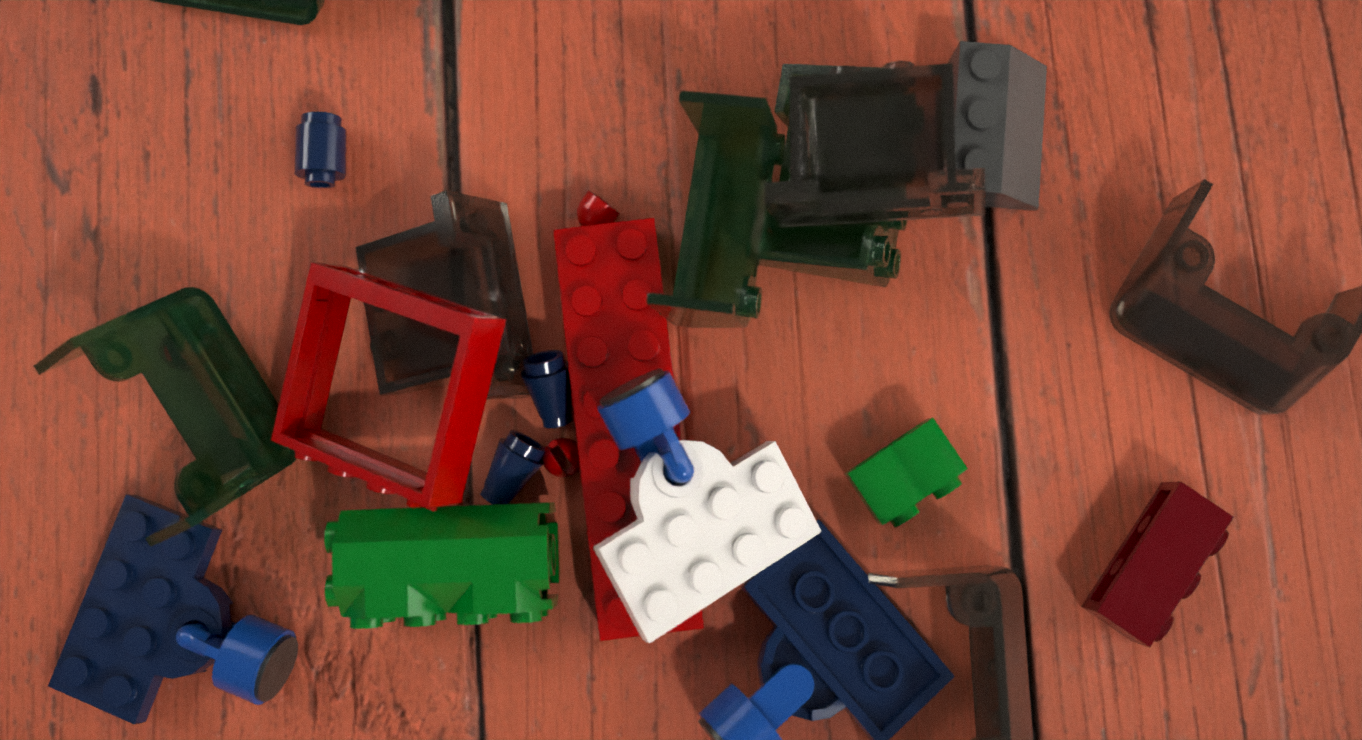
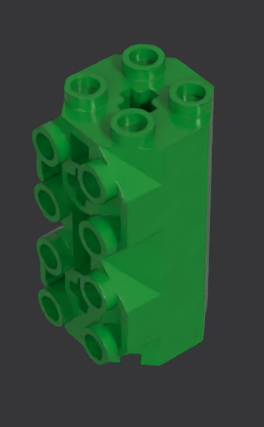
(443, 562)

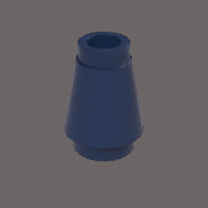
(549, 386)
(512, 467)

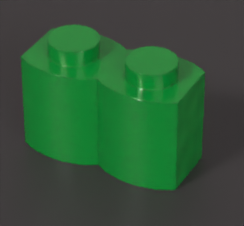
(906, 473)

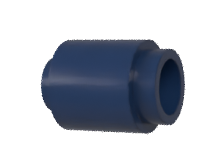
(320, 149)

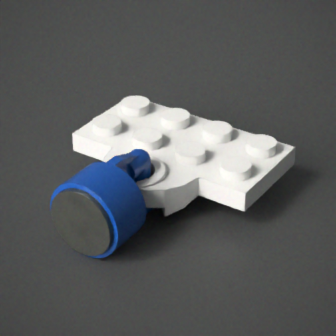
(698, 516)

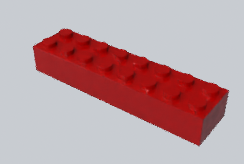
(608, 343)

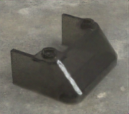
(1216, 339)
(992, 607)

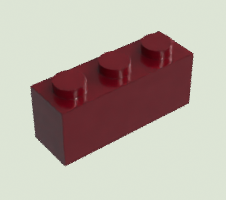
(1158, 563)

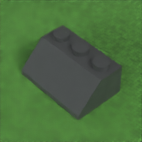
(1000, 120)

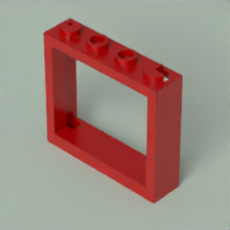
(313, 367)

